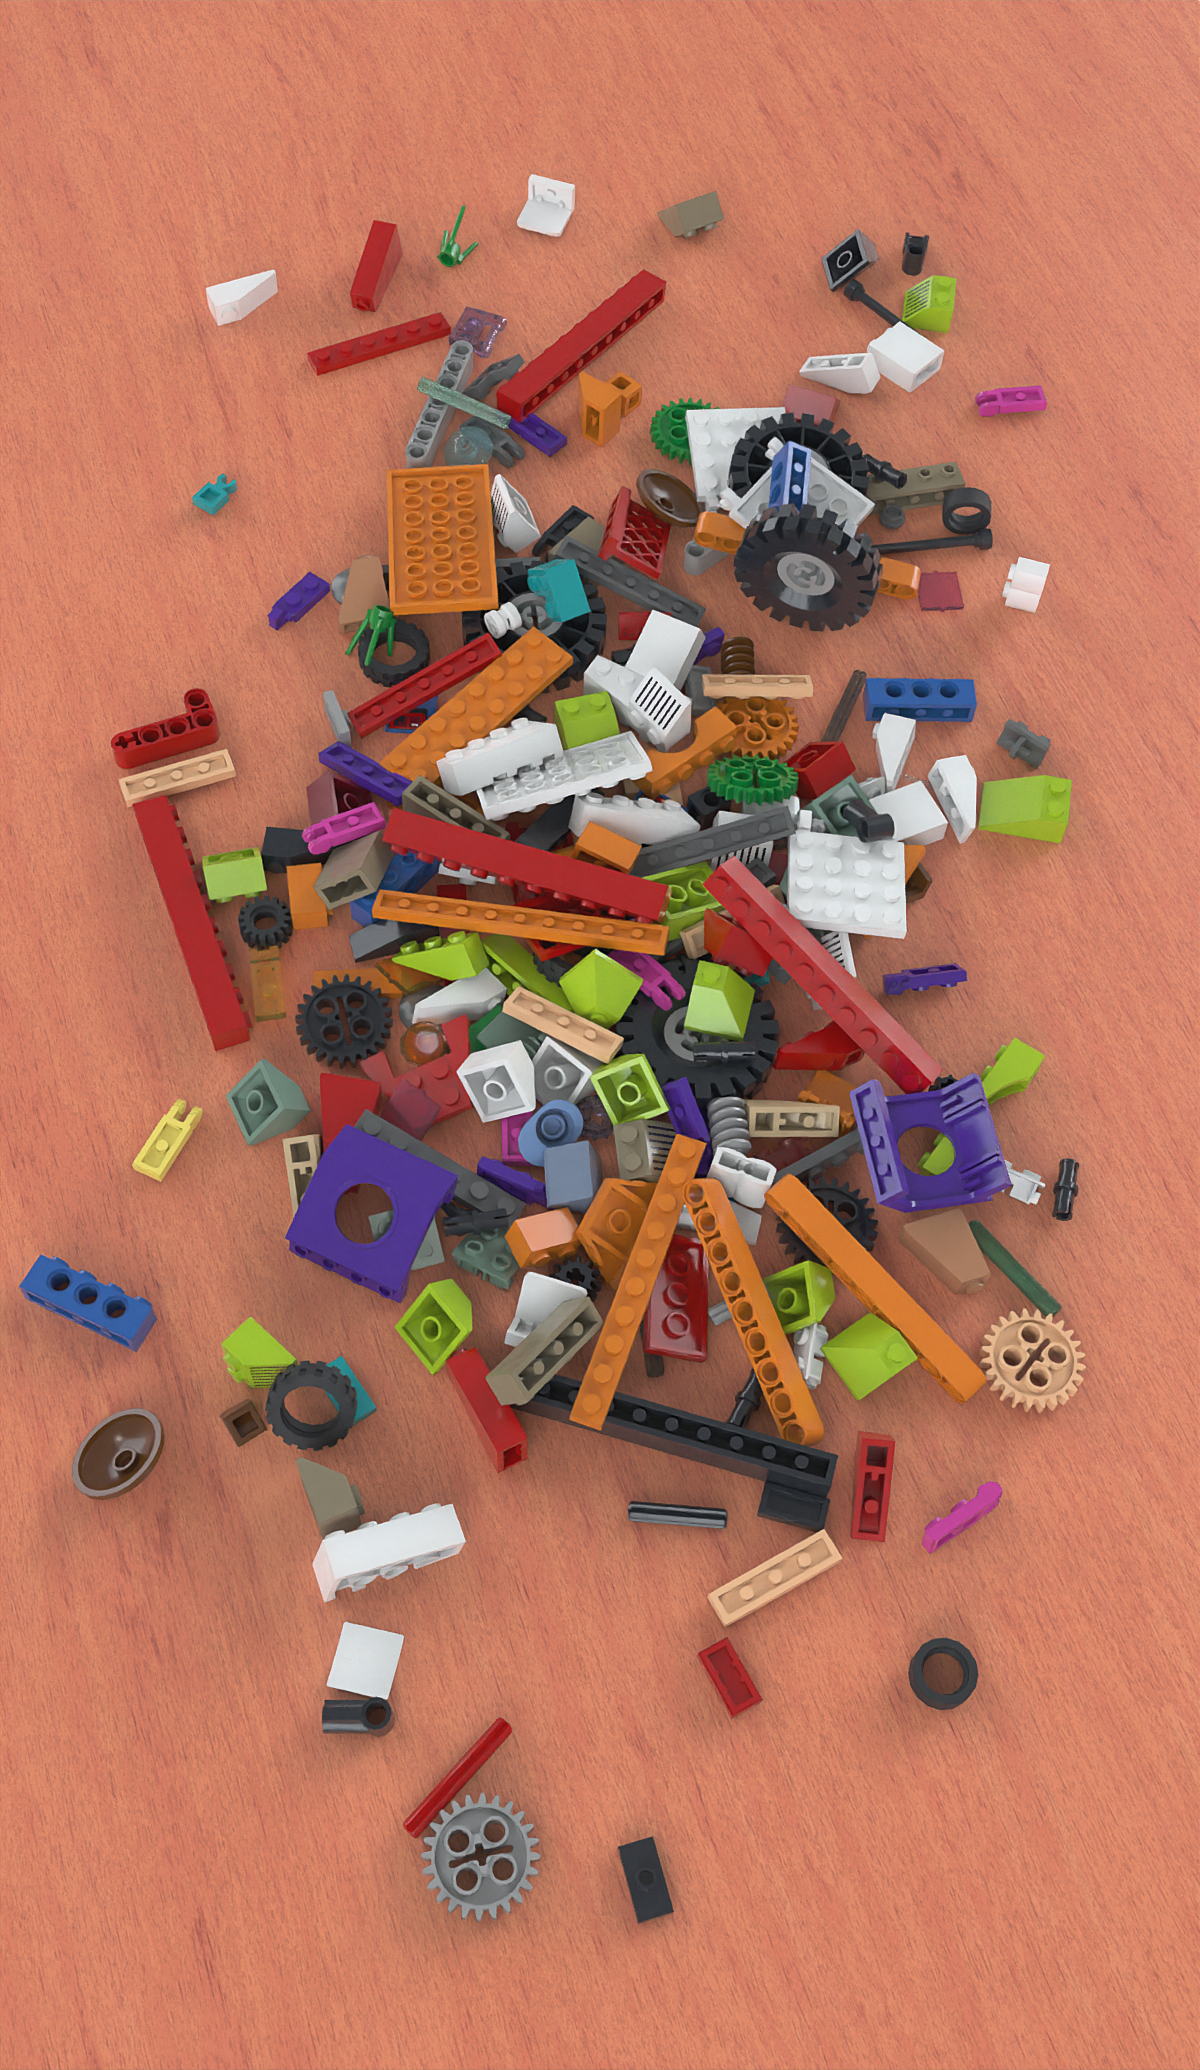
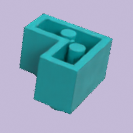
(561, 587)

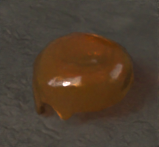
(423, 1043)

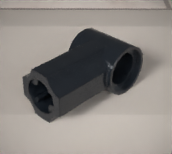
(868, 823)
(353, 1717)

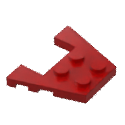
(436, 1077)

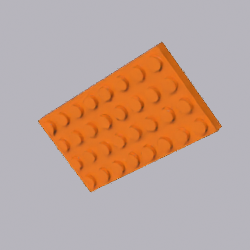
(440, 540)

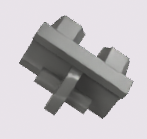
(1023, 743)

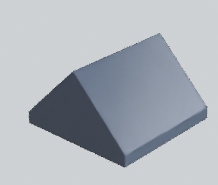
(572, 1176)

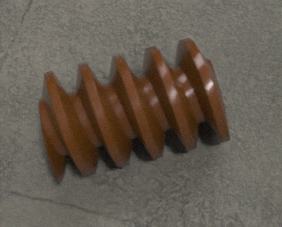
(738, 656)

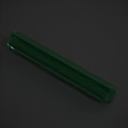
(464, 403)
(1014, 1270)

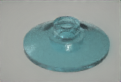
(475, 453)

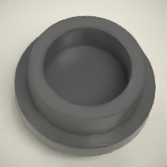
(892, 517)

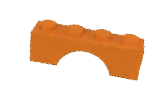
(712, 736)

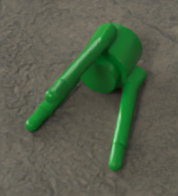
(450, 250)
(380, 619)

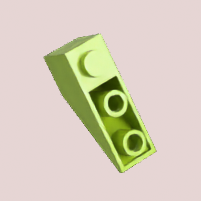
(449, 958)

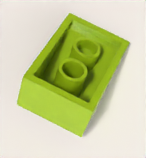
(585, 719)
(1027, 807)
(688, 896)

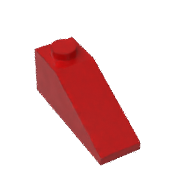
(871, 1485)

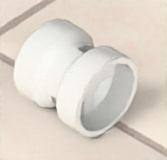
(502, 620)

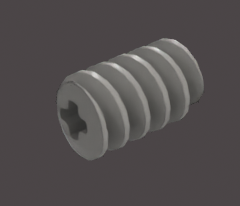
(728, 1124)

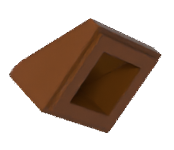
(243, 1422)

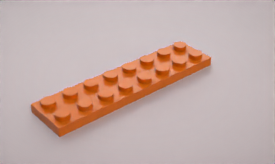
(481, 705)

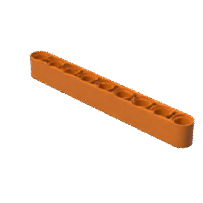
(725, 535)
(875, 1287)
(764, 1320)

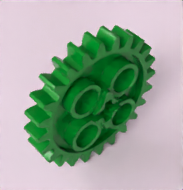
(670, 428)
(752, 779)

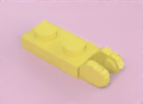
(167, 1141)

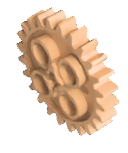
(1057, 1379)

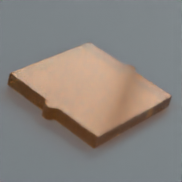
(406, 978)

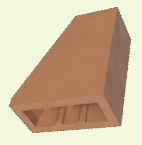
(363, 590)
(948, 1250)

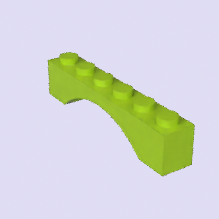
(1010, 1075)

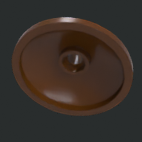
(668, 498)
(118, 1454)

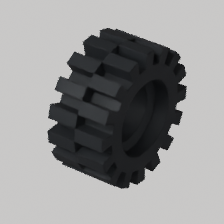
(265, 909)

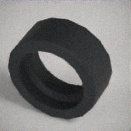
(966, 498)
(958, 1652)

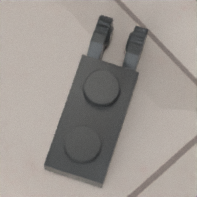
(500, 441)

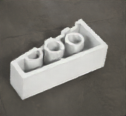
(620, 684)
(499, 755)
(635, 820)
(386, 1548)

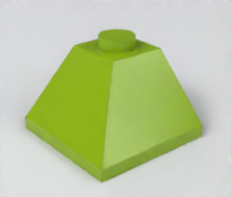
(600, 988)
(719, 1002)
(801, 1294)
(437, 1323)
(867, 1354)

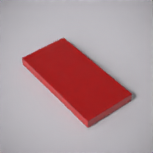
(679, 1304)

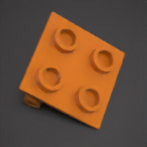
(832, 1090)

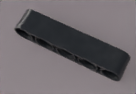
(552, 825)

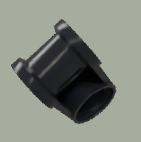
(914, 253)

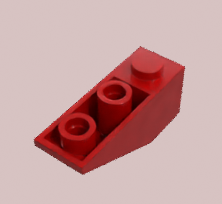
(820, 1050)

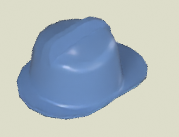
(551, 1126)

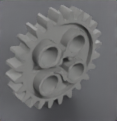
(489, 1891)

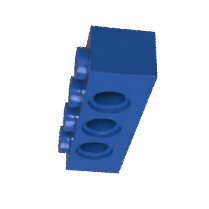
(790, 476)
(920, 699)
(402, 875)
(127, 1330)

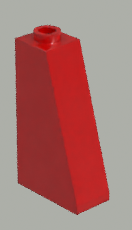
(376, 266)
(344, 1103)
(494, 1423)

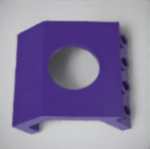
(958, 1113)
(416, 1195)

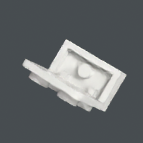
(547, 206)
(537, 1300)

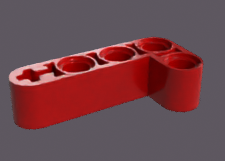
(169, 736)

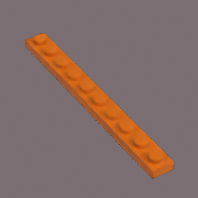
(521, 922)
(637, 1284)

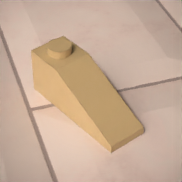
(791, 1119)
(302, 1159)

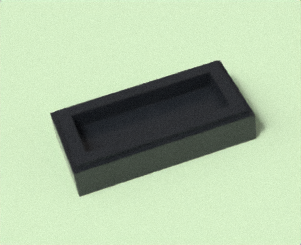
(793, 1507)

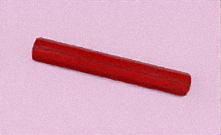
(457, 1777)

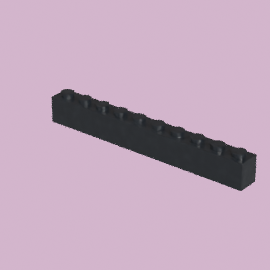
(694, 1438)

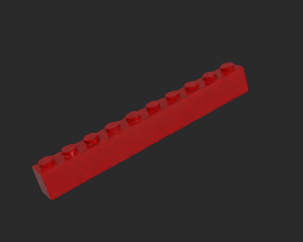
(580, 346)
(527, 866)
(191, 923)
(822, 977)

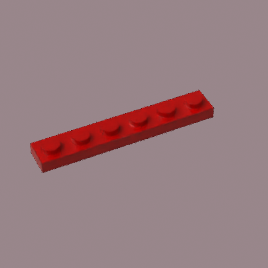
(378, 343)
(424, 685)

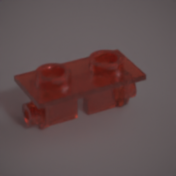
(789, 1153)

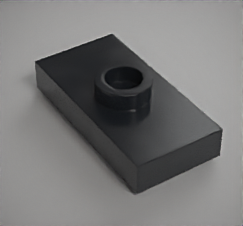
(645, 1880)

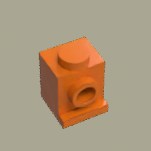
(630, 391)

